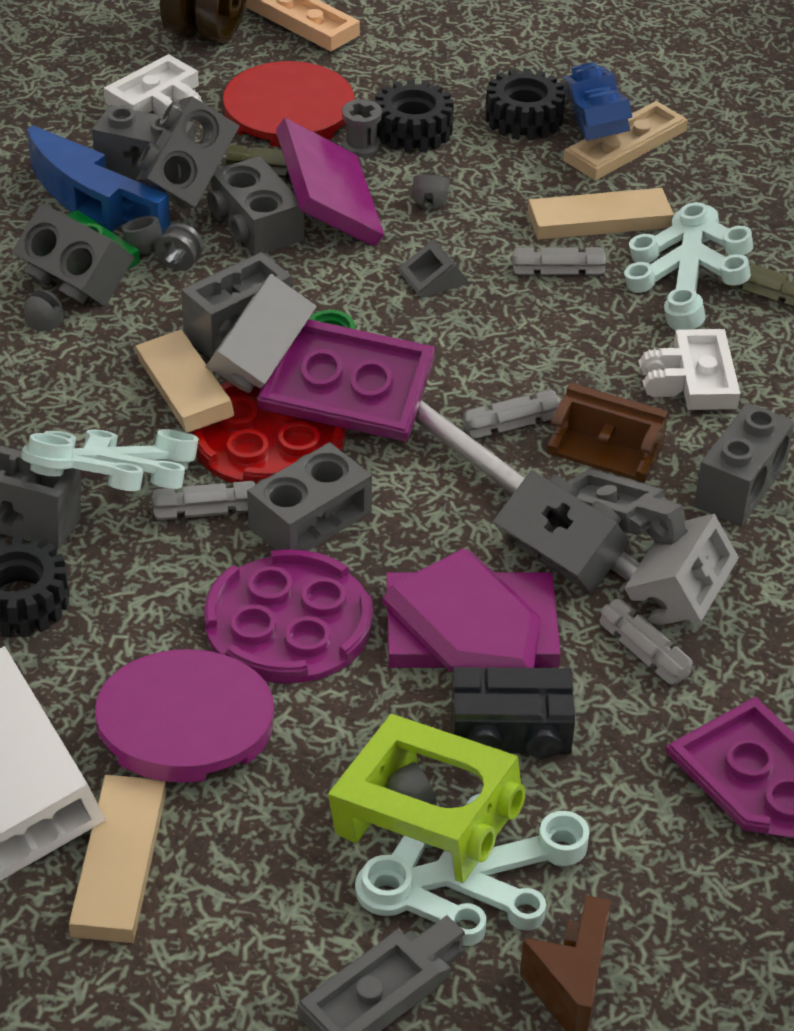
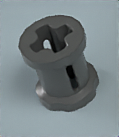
(361, 127)

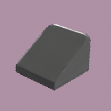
(432, 271)

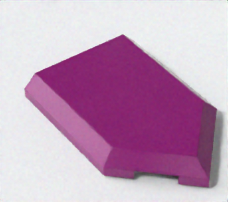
(466, 614)
(744, 766)

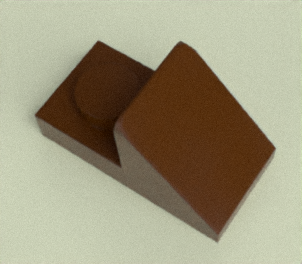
(569, 973)

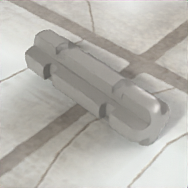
(559, 261)
(510, 414)
(201, 500)
(646, 642)

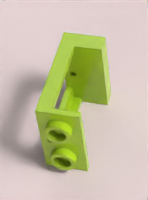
(465, 831)

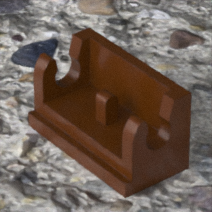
(608, 432)

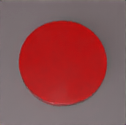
(289, 90)
(259, 441)

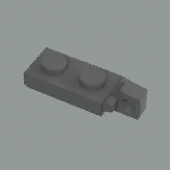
(637, 504)
(384, 980)

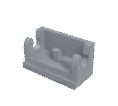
(261, 335)
(685, 572)

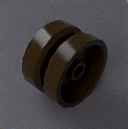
(211, 18)

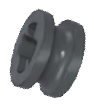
(181, 235)

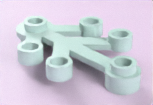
(693, 225)
(166, 460)
(413, 882)

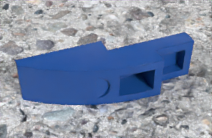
(596, 101)
(82, 183)

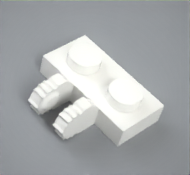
(154, 86)
(698, 366)

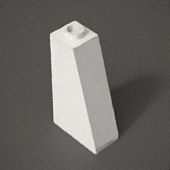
(40, 785)

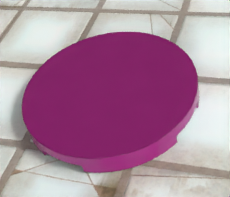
(289, 616)
(184, 714)

